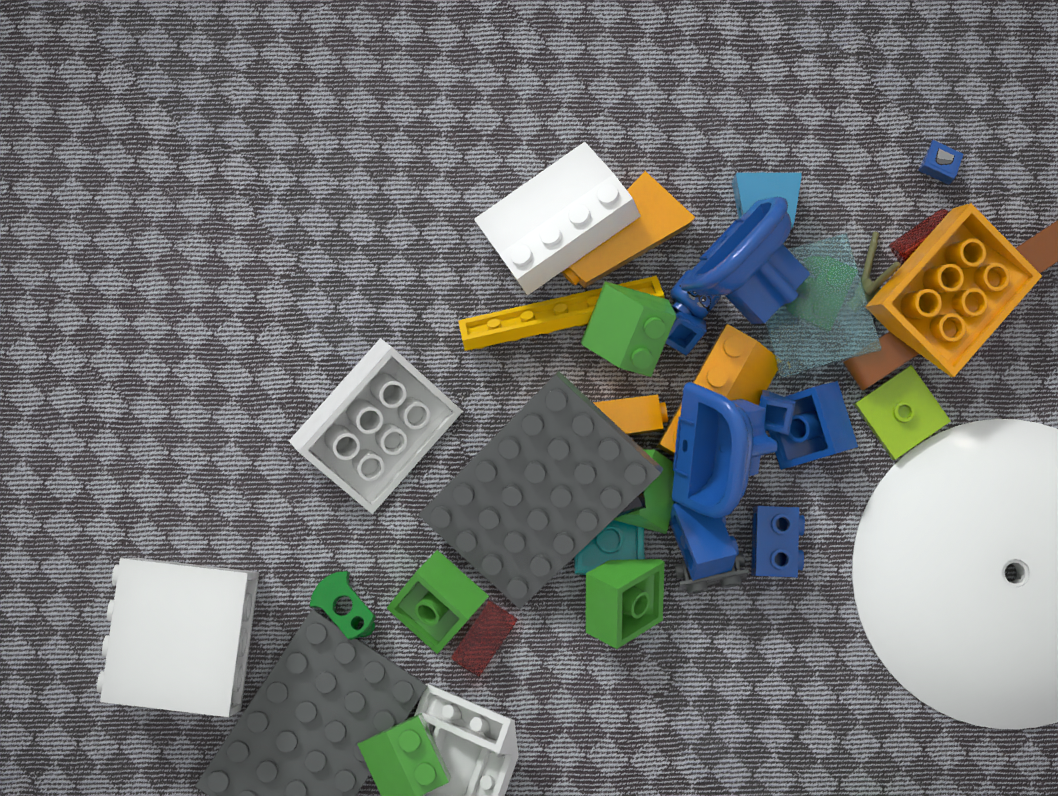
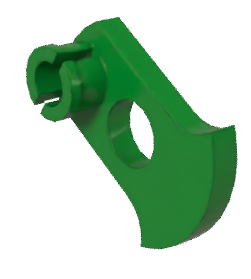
(329, 592)

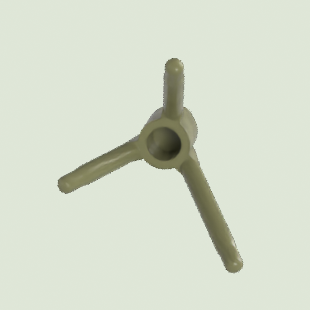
(872, 288)

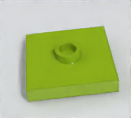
(902, 412)

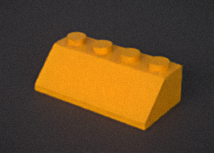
(735, 368)

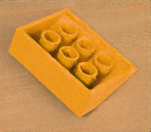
(954, 289)

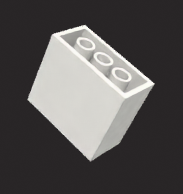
(178, 636)

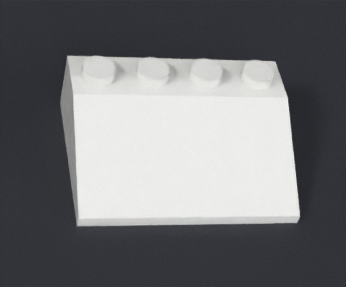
(558, 217)
(375, 426)

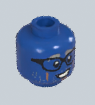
(690, 302)

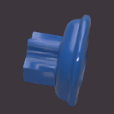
(751, 263)
(717, 450)

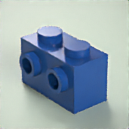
(776, 541)
(703, 542)

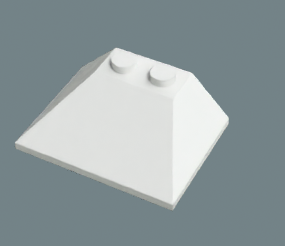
(473, 742)

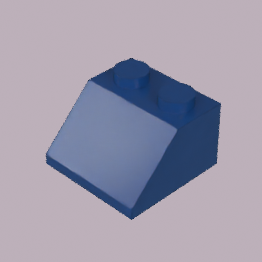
(817, 427)

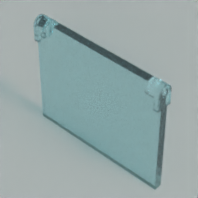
(828, 315)

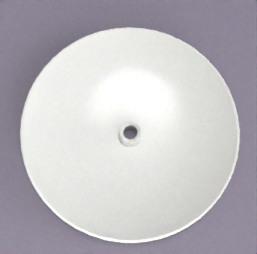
(935, 573)

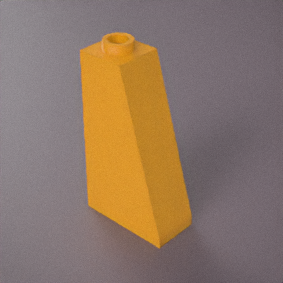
(659, 221)
(636, 414)

